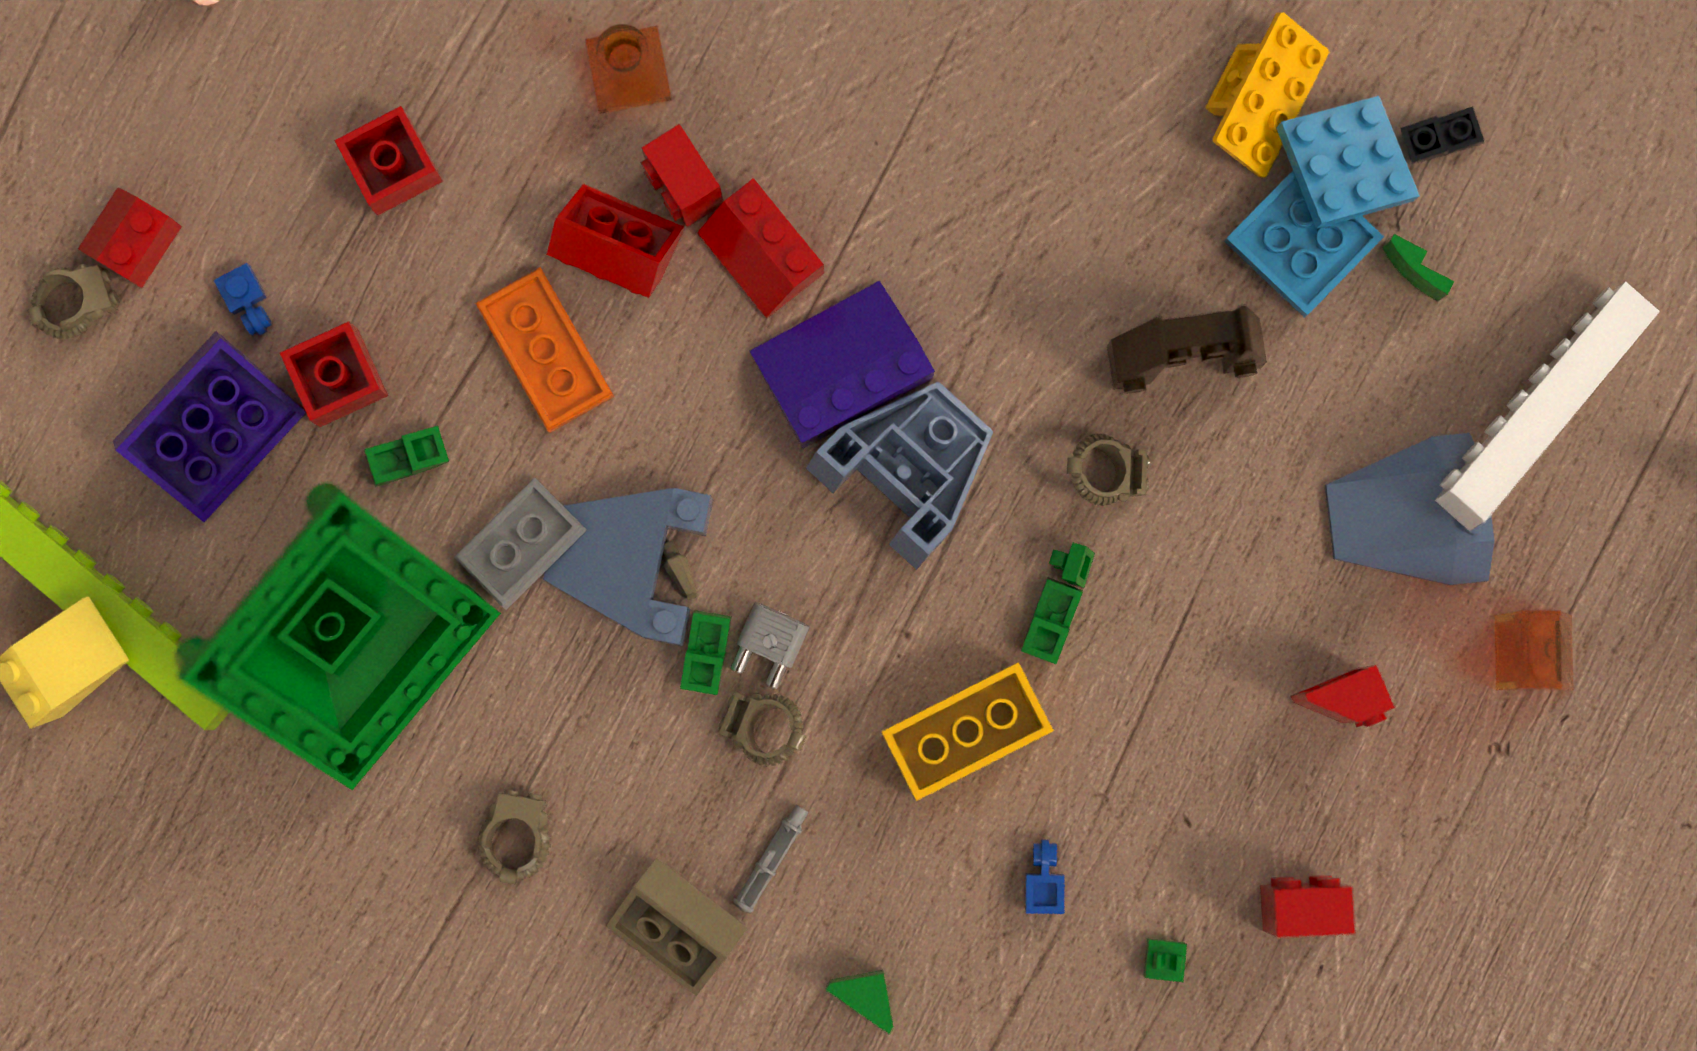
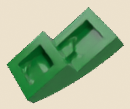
(1408, 259)
(406, 456)
(1051, 620)
(705, 652)

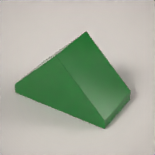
(866, 995)

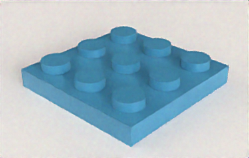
(1347, 161)
(1293, 254)

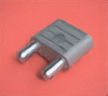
(772, 637)

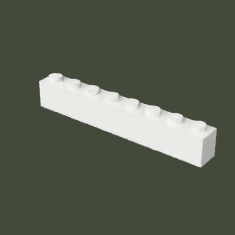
(1546, 406)

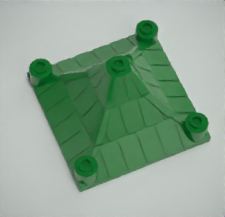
(338, 640)

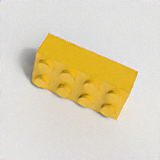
(967, 731)

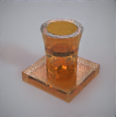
(630, 84)

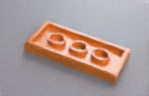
(544, 350)

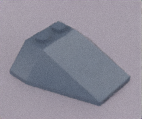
(1393, 524)

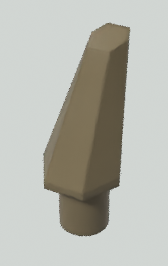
(679, 570)

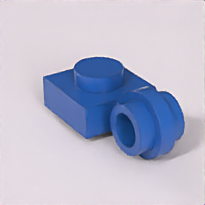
(241, 292)
(1044, 890)

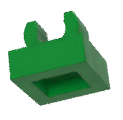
(1074, 565)
(1165, 960)

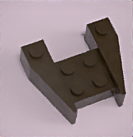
(1160, 344)

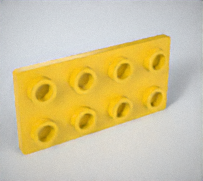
(1262, 89)

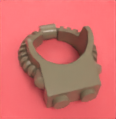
(97, 299)
(1128, 464)
(740, 724)
(515, 807)

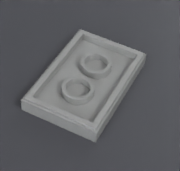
(520, 543)

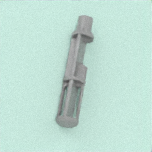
(770, 860)

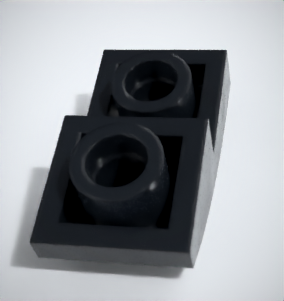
(1442, 135)

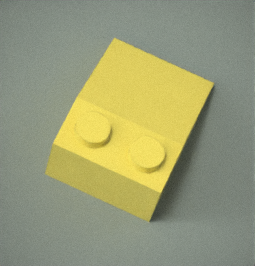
(60, 663)

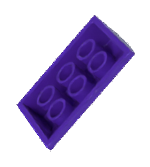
(842, 364)
(208, 427)

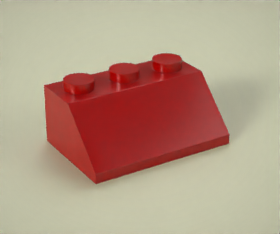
(614, 240)
(760, 248)

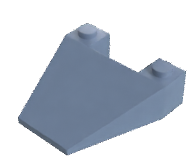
(918, 456)
(621, 555)

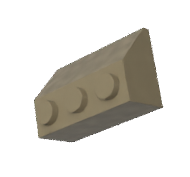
(676, 926)

